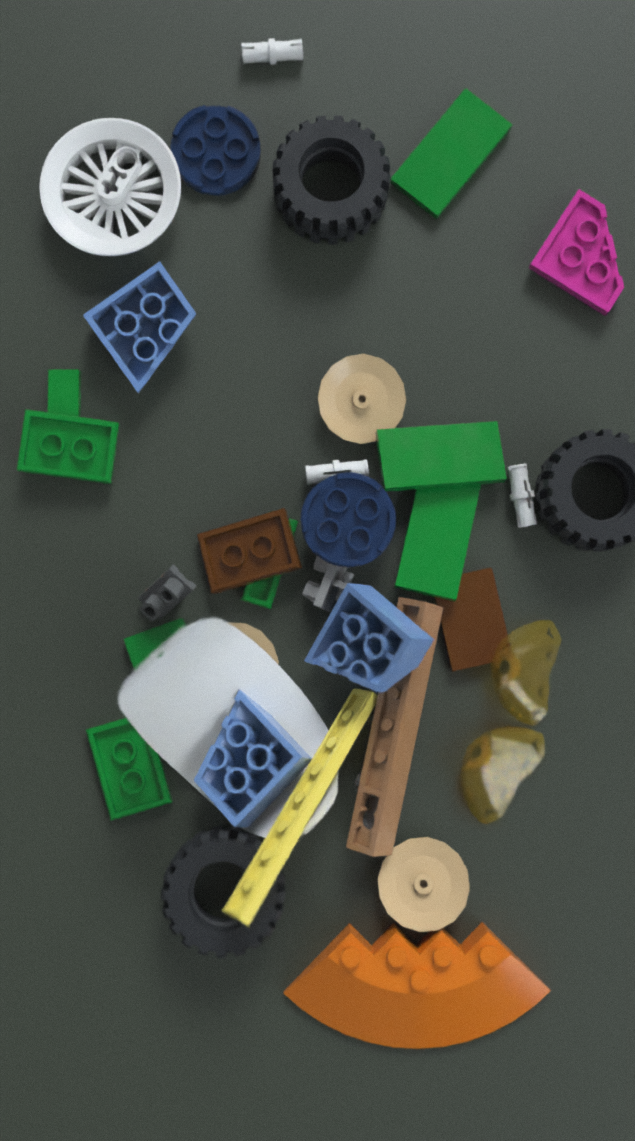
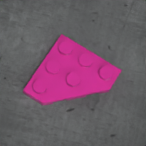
(582, 255)

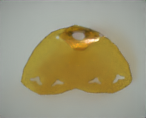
(527, 670)
(498, 769)

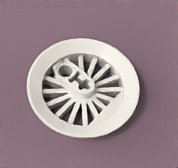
(131, 143)

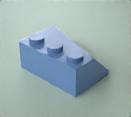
(142, 323)
(369, 640)
(249, 763)

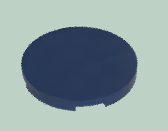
(216, 149)
(348, 520)

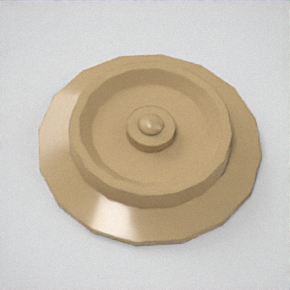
(360, 397)
(423, 884)

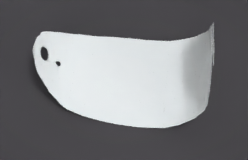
(192, 687)

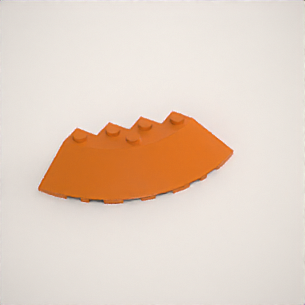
(416, 992)

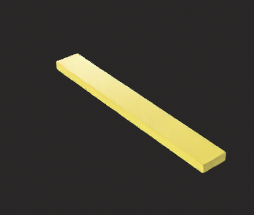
(300, 806)

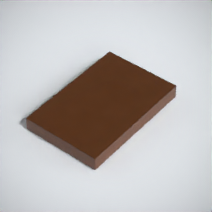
(249, 551)
(473, 622)

